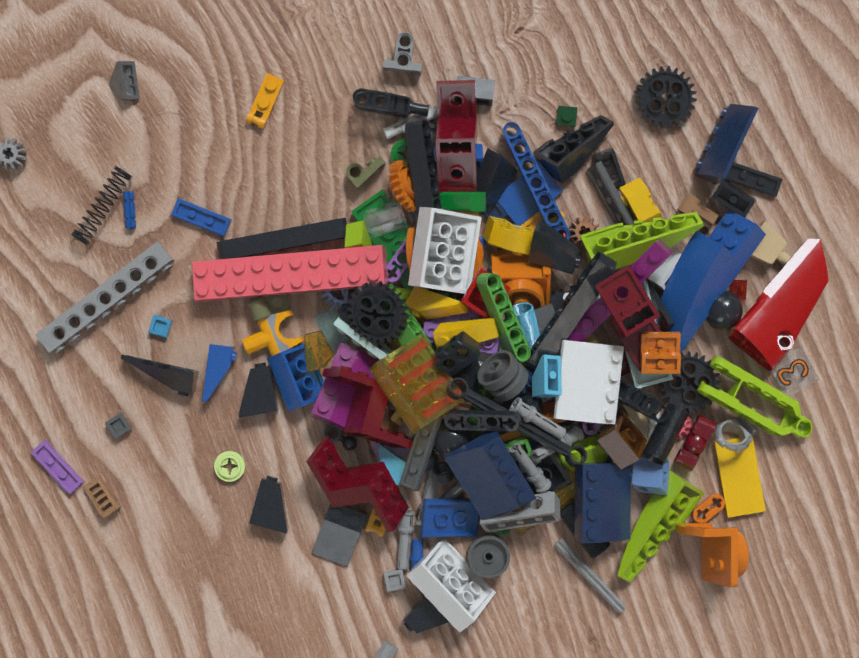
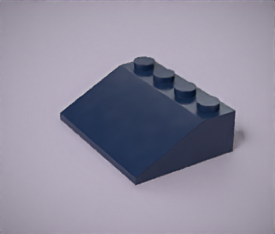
(725, 142)
(490, 475)
(602, 502)

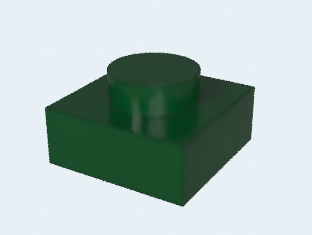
(566, 116)

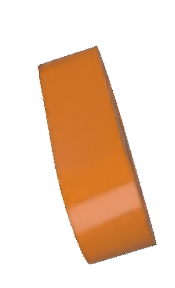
(711, 511)

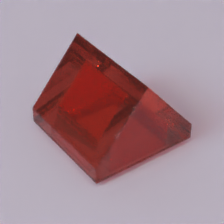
(739, 288)

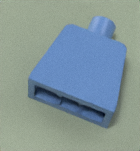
(650, 477)

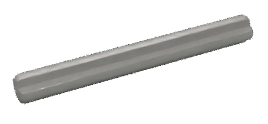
(590, 576)

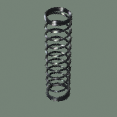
(77, 234)

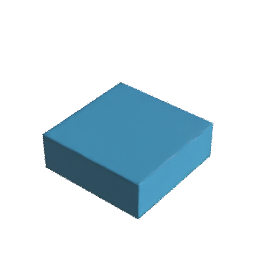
(160, 326)

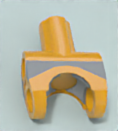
(271, 335)

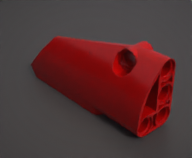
(783, 307)

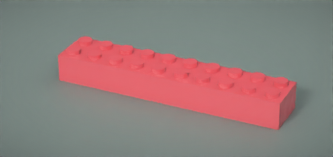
(289, 273)

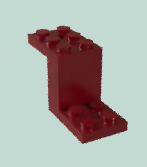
(456, 136)
(630, 314)
(366, 408)
(357, 484)

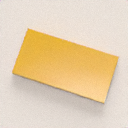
(740, 480)

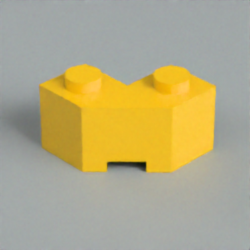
(638, 199)
(512, 237)

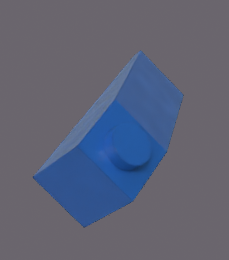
(218, 365)

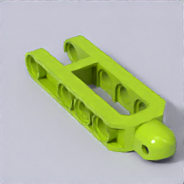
(792, 421)

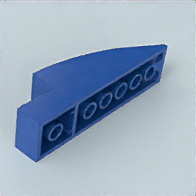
(707, 271)

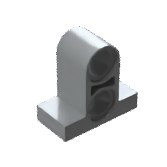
(401, 51)

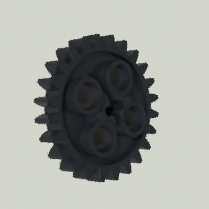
(682, 99)
(378, 295)
(700, 369)

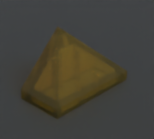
(317, 351)

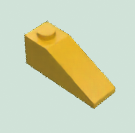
(433, 305)
(478, 329)

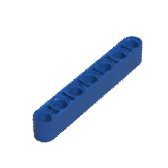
(535, 173)

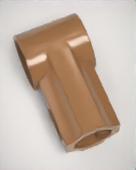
(693, 204)

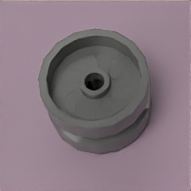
(503, 375)
(486, 544)

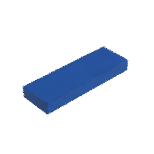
(201, 217)

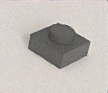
(118, 425)

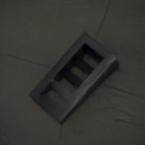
(613, 159)

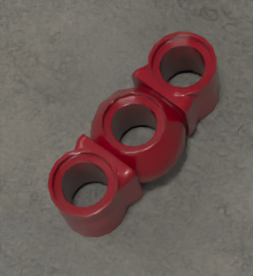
(695, 442)

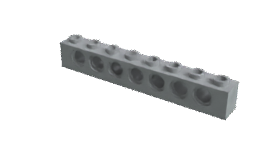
(48, 335)

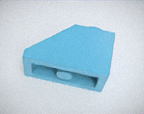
(547, 377)
(393, 462)

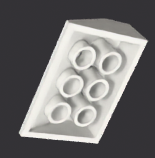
(444, 250)
(589, 382)
(451, 585)

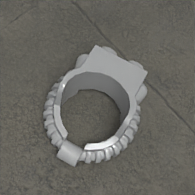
(741, 428)

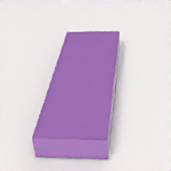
(57, 467)

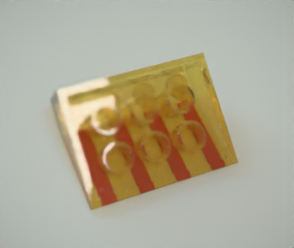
(415, 383)

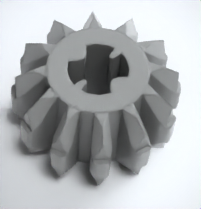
(15, 148)

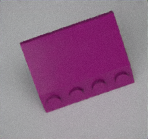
(336, 397)

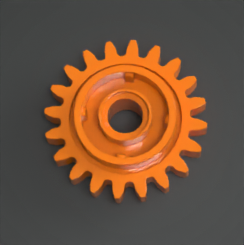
(401, 184)

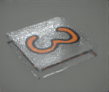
(794, 372)

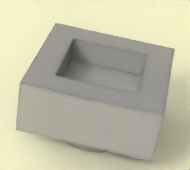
(394, 580)

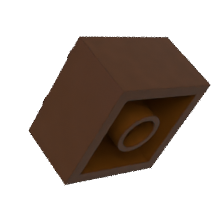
(622, 441)

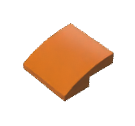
(660, 352)

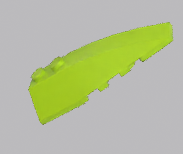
(630, 242)
(657, 524)

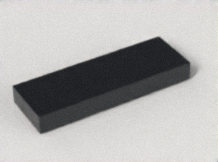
(754, 179)
(665, 320)

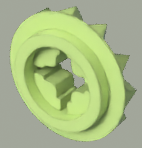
(222, 472)

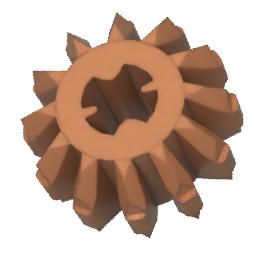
(586, 225)

